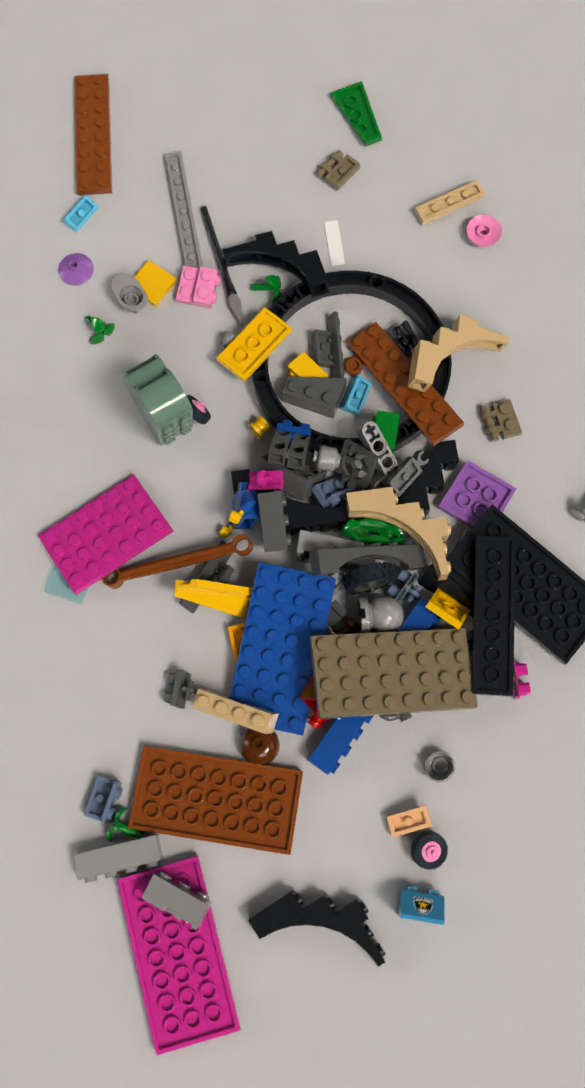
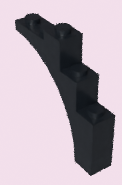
(285, 256)
(348, 920)

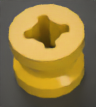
(259, 427)

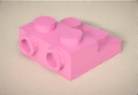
(198, 286)

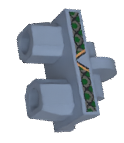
(408, 580)

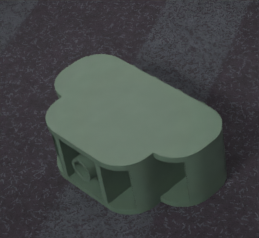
(159, 399)

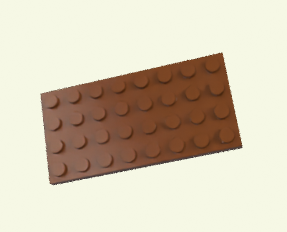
(216, 800)

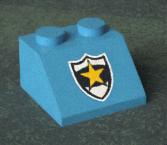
(421, 906)

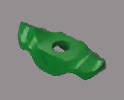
(360, 530)

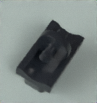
(405, 338)

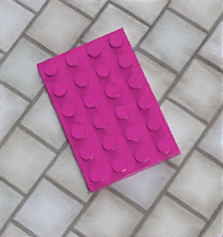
(105, 534)

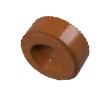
(353, 366)

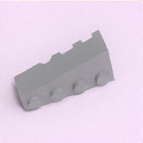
(309, 541)

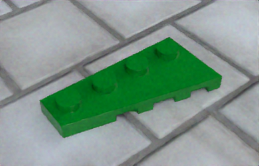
(357, 110)

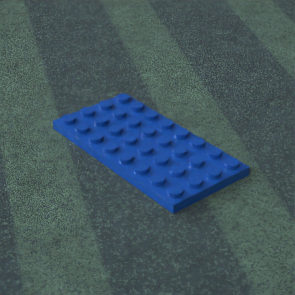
(275, 643)

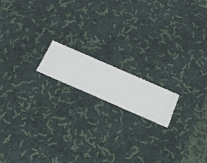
(334, 242)

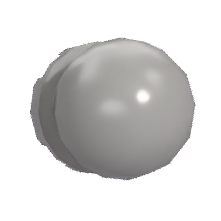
(380, 615)

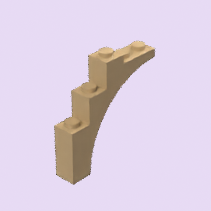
(445, 342)
(384, 505)

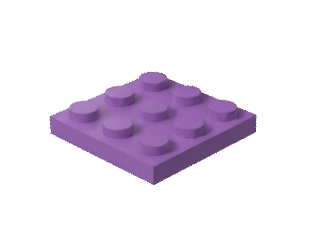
(474, 493)

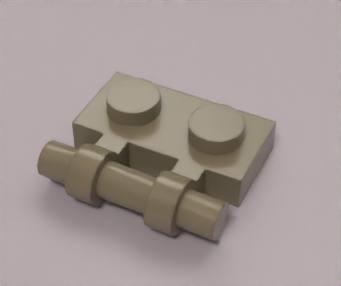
(341, 173)
(506, 420)

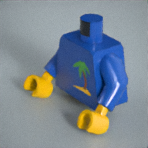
(244, 510)

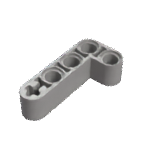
(382, 451)

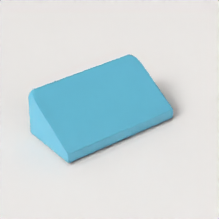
(80, 213)
(355, 395)

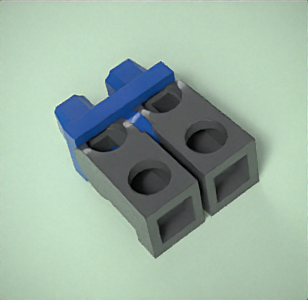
(292, 439)

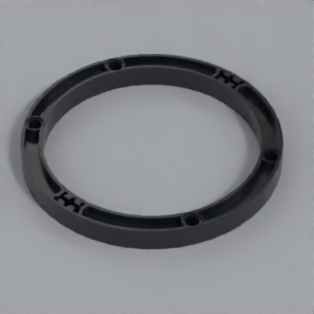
(353, 283)

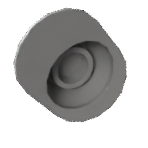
(129, 292)

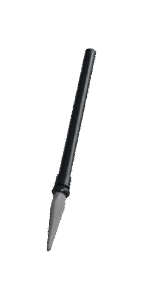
(233, 301)

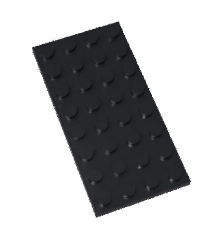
(546, 590)

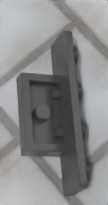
(328, 347)
(212, 570)

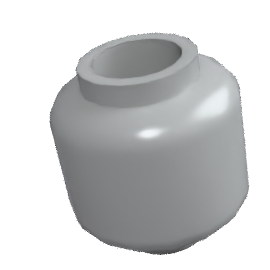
(326, 458)

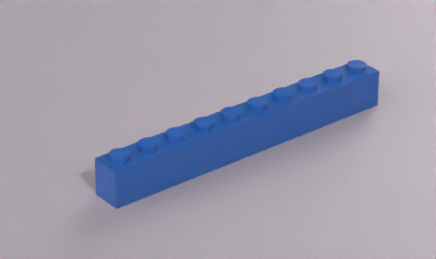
(343, 731)

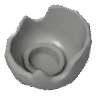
(439, 766)

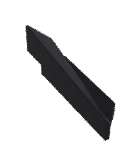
(454, 586)

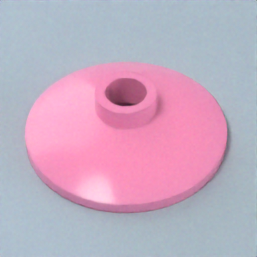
(487, 225)

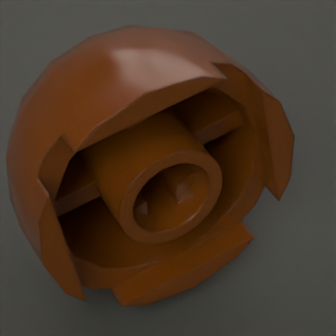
(259, 747)

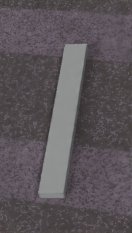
(183, 210)

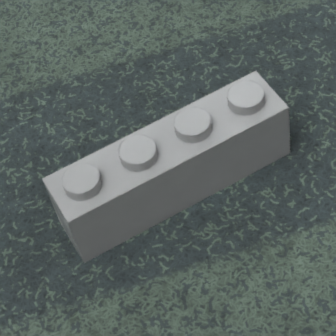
(118, 857)

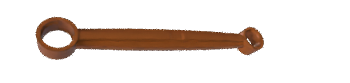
(179, 561)

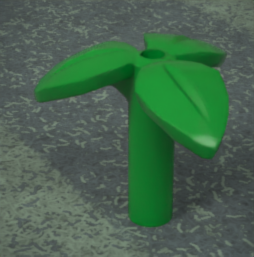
(273, 284)
(99, 327)
(116, 825)

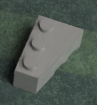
(177, 899)

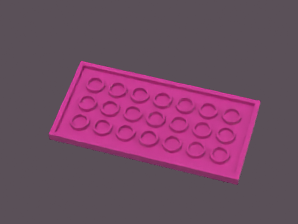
(178, 966)

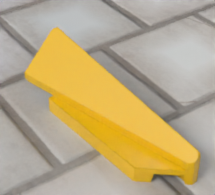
(219, 596)

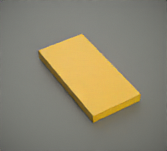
(254, 344)

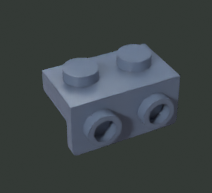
(103, 799)

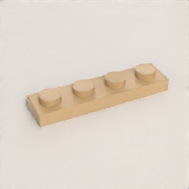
(449, 202)

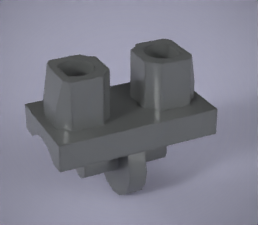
(181, 691)

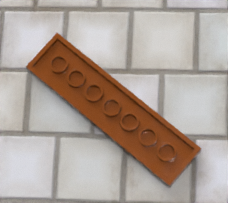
(93, 135)
(392, 369)

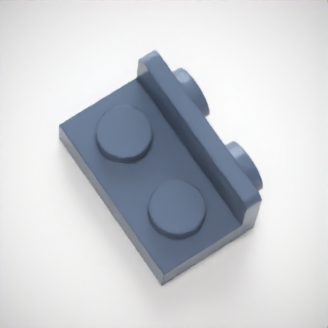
(331, 492)

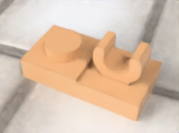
(409, 821)

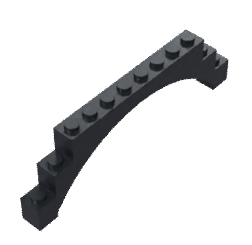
(315, 518)

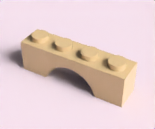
(234, 711)

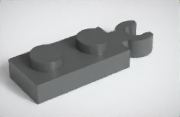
(406, 473)

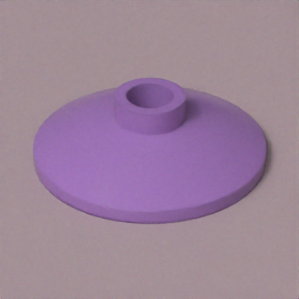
(75, 275)

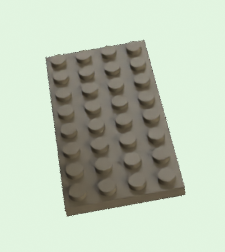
(392, 673)

